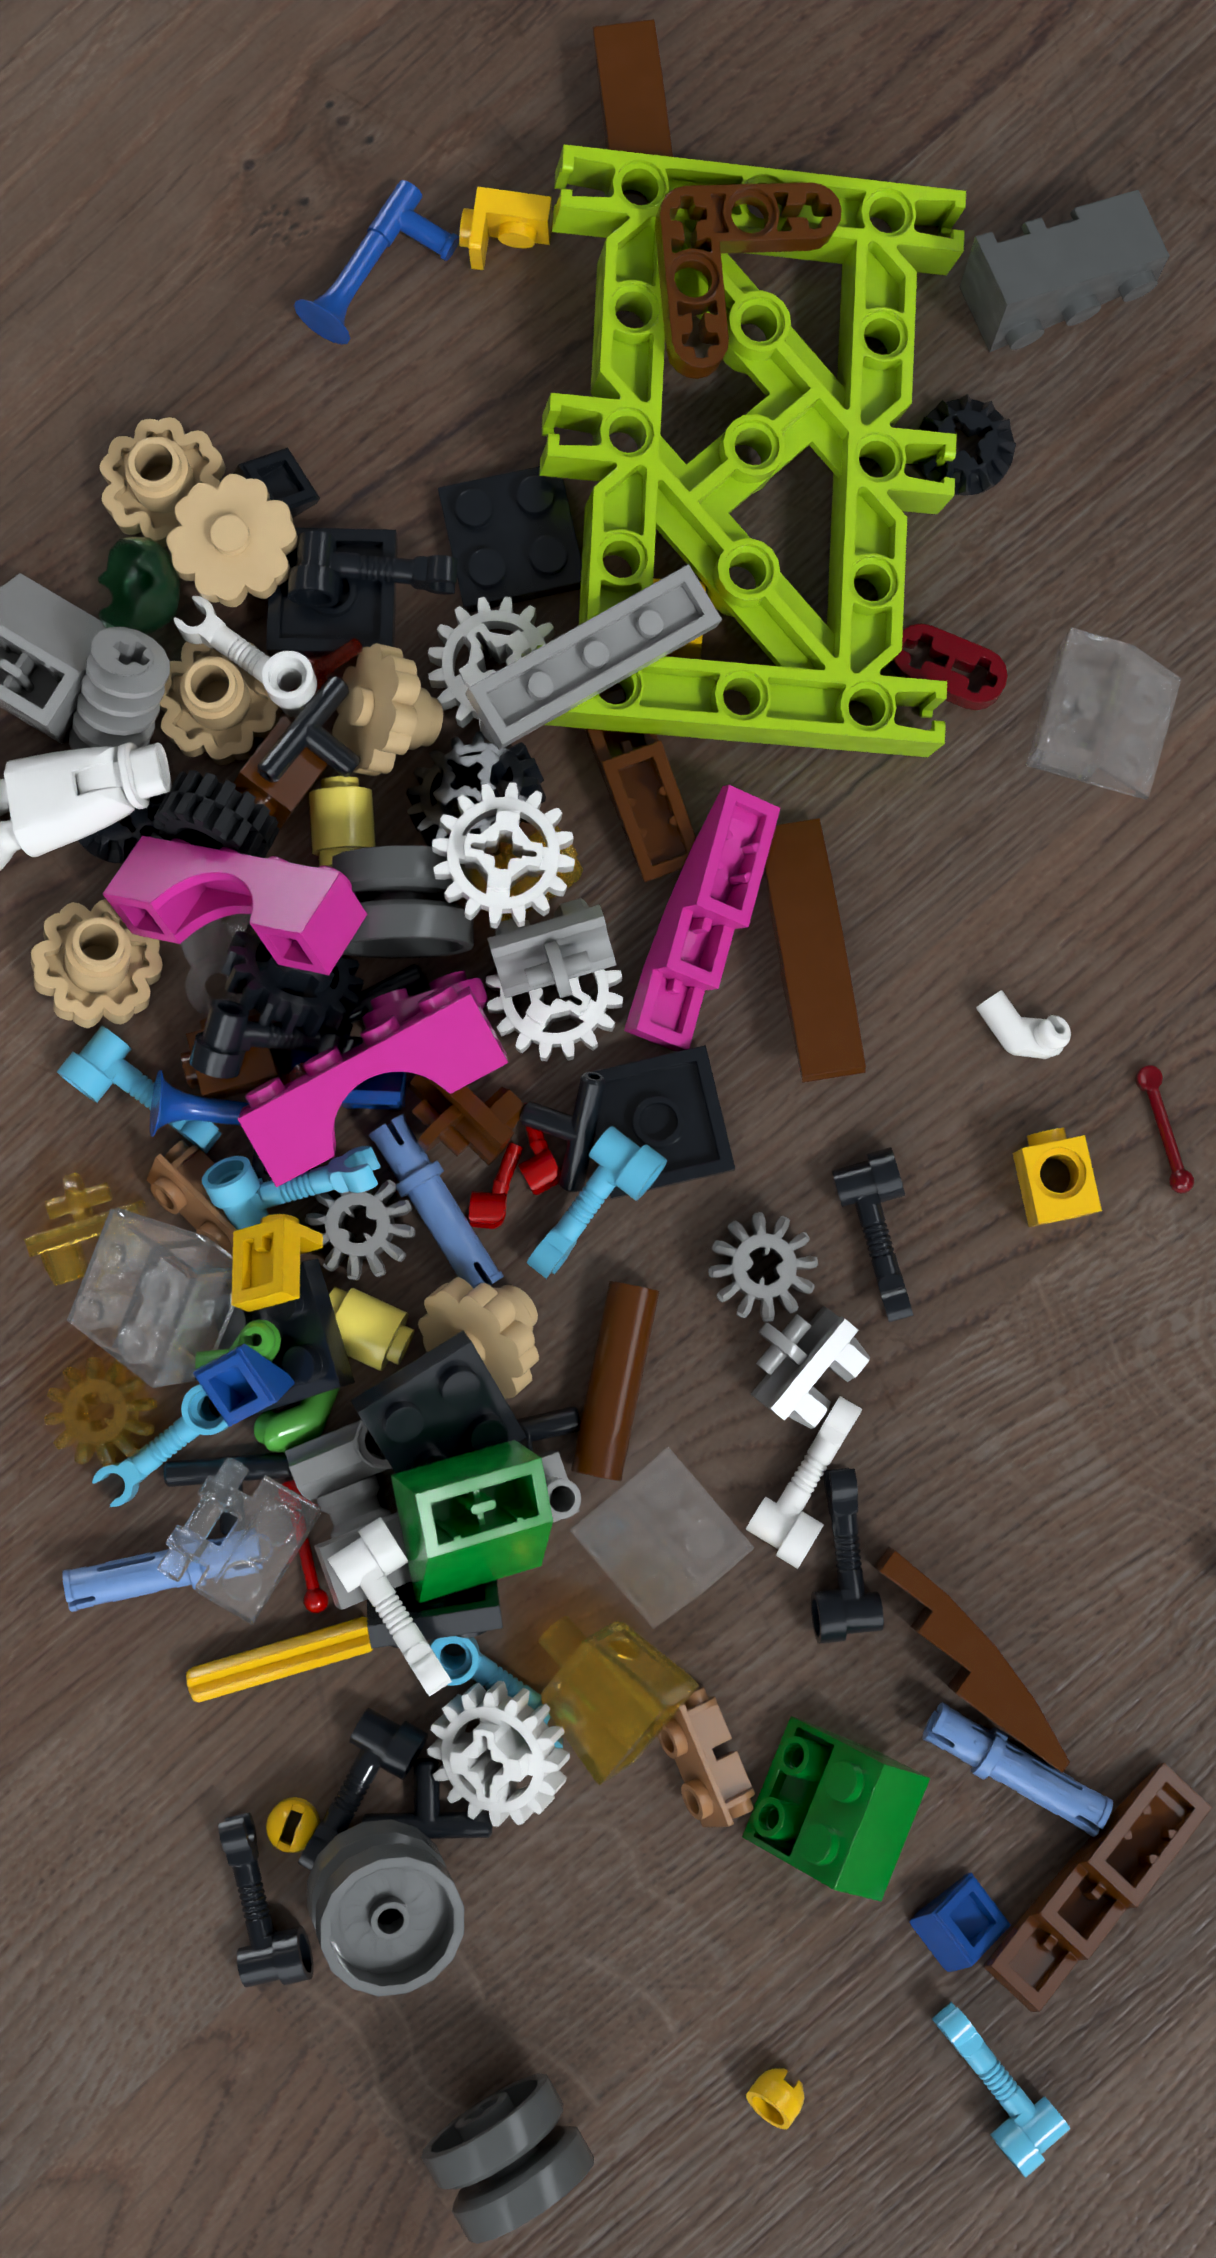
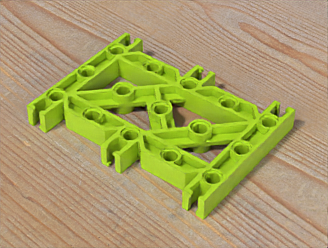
(690, 505)

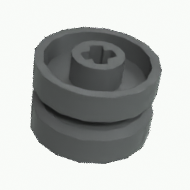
(404, 904)
(384, 1908)
(508, 2158)

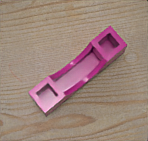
(295, 909)
(444, 1042)

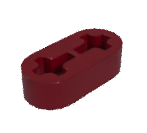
(954, 653)

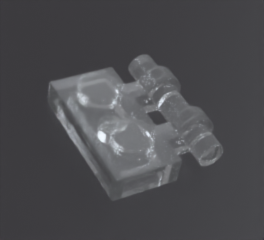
(257, 1548)

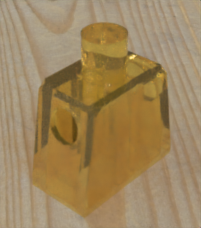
(611, 1693)

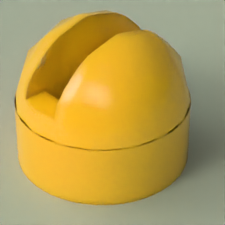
(278, 1818)
(775, 2098)

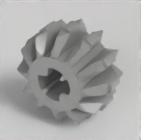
(344, 1241)
(784, 1272)

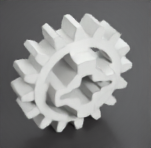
(475, 634)
(473, 848)
(540, 1016)
(498, 1753)

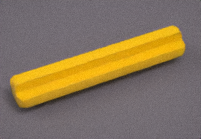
(278, 1660)

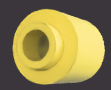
(340, 818)
(371, 1328)

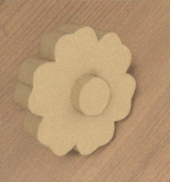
(154, 473)
(232, 540)
(215, 706)
(385, 710)
(94, 965)
(496, 1323)

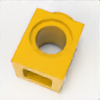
(1048, 1206)

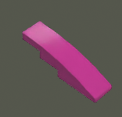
(700, 918)

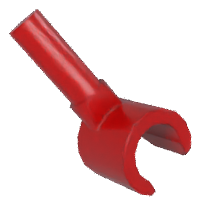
(540, 1170)
(489, 1209)

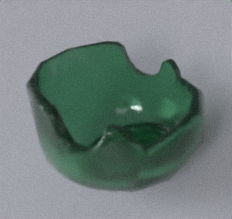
(141, 586)

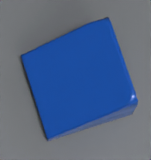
(379, 1093)
(242, 1383)
(960, 1924)

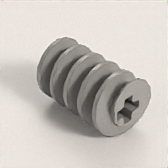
(120, 690)

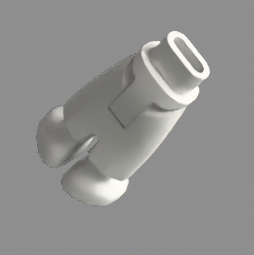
(75, 794)

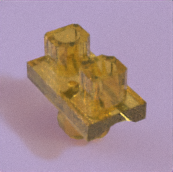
(61, 1245)

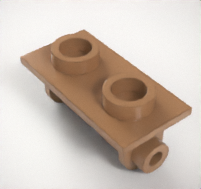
(179, 1188)
(712, 1787)

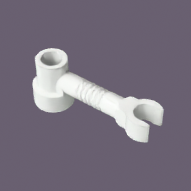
(277, 673)
(784, 1522)
(367, 1565)

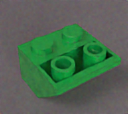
(473, 1518)
(836, 1809)

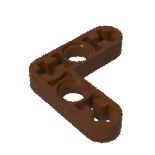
(719, 235)

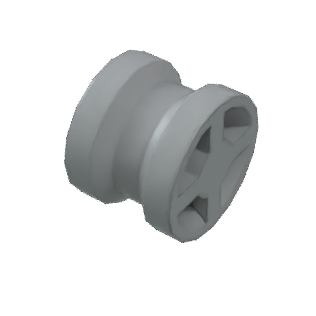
(353, 1506)

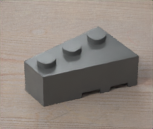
(1062, 270)

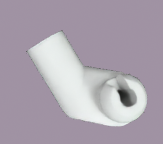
(1021, 1034)

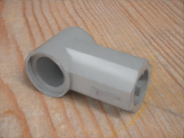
(334, 1461)

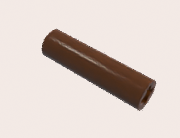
(615, 1381)

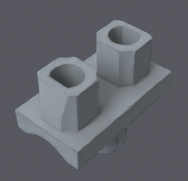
(552, 949)
(800, 1358)

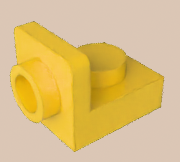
(508, 215)
(269, 1261)

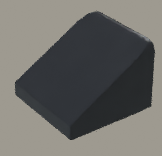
(282, 478)

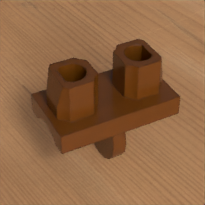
(464, 1119)

